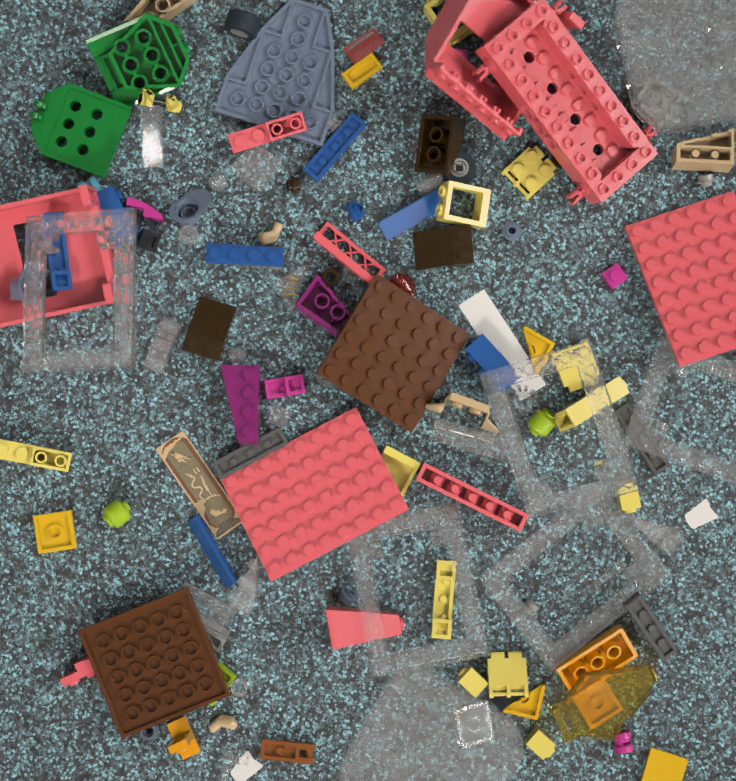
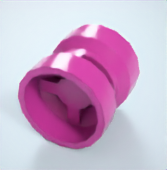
(623, 743)

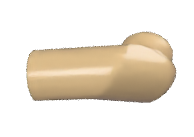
(270, 236)
(223, 721)

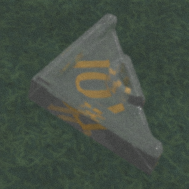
(290, 286)

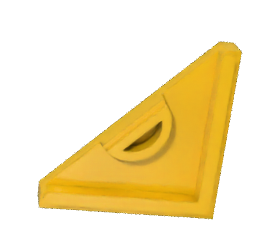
(537, 343)
(527, 706)

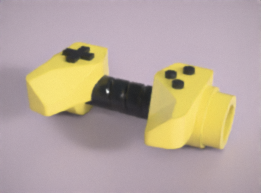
(170, 103)

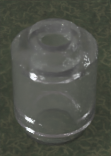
(428, 183)

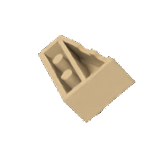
(706, 154)

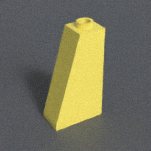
(581, 410)

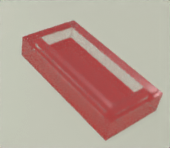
(363, 45)

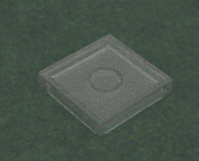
(256, 167)

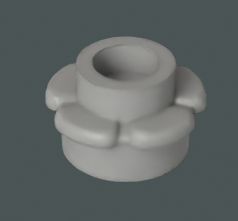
(705, 179)
(531, 606)

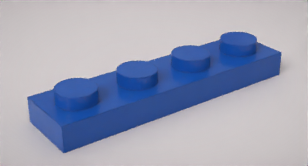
(335, 147)
(244, 255)

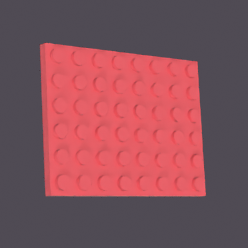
(692, 275)
(314, 494)

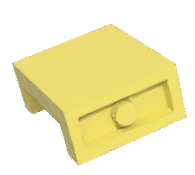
(401, 467)

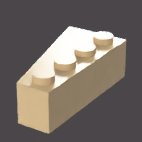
(163, 8)

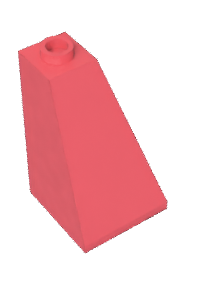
(347, 625)

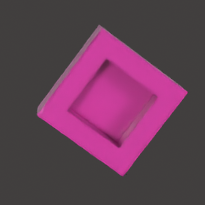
(614, 276)

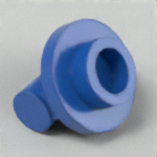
(355, 210)

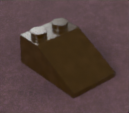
(438, 143)
(443, 248)
(209, 329)

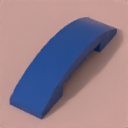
(59, 264)

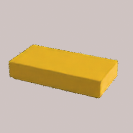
(361, 71)

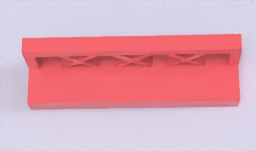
(342, 256)

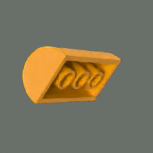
(604, 652)

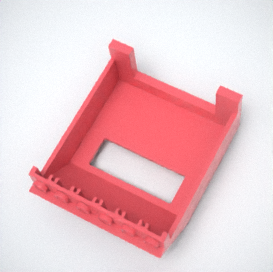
(454, 73)
(89, 265)

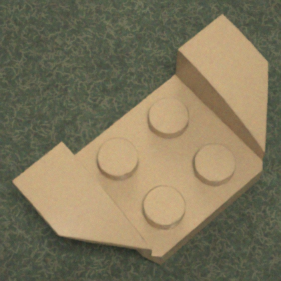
(474, 407)

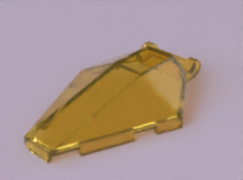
(603, 701)

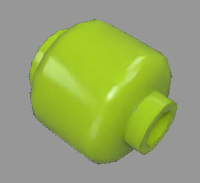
(541, 422)
(116, 513)

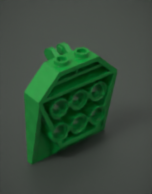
(163, 38)
(56, 111)

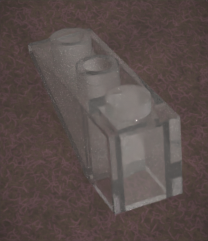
(152, 135)
(246, 595)

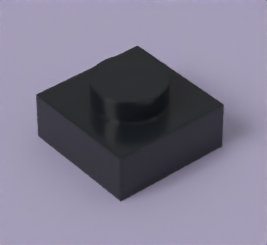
(148, 240)
(501, 701)

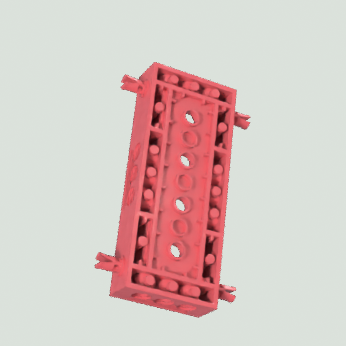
(577, 91)

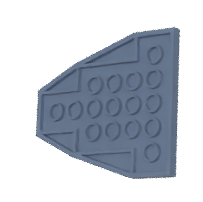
(286, 73)

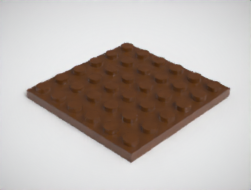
(392, 353)
(154, 662)

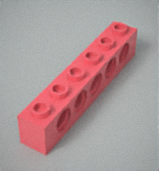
(472, 497)

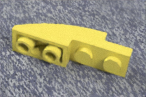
(35, 455)

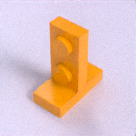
(183, 738)

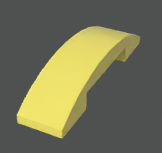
(442, 601)

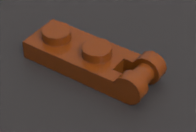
(287, 750)

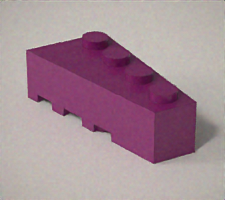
(323, 307)
(243, 393)

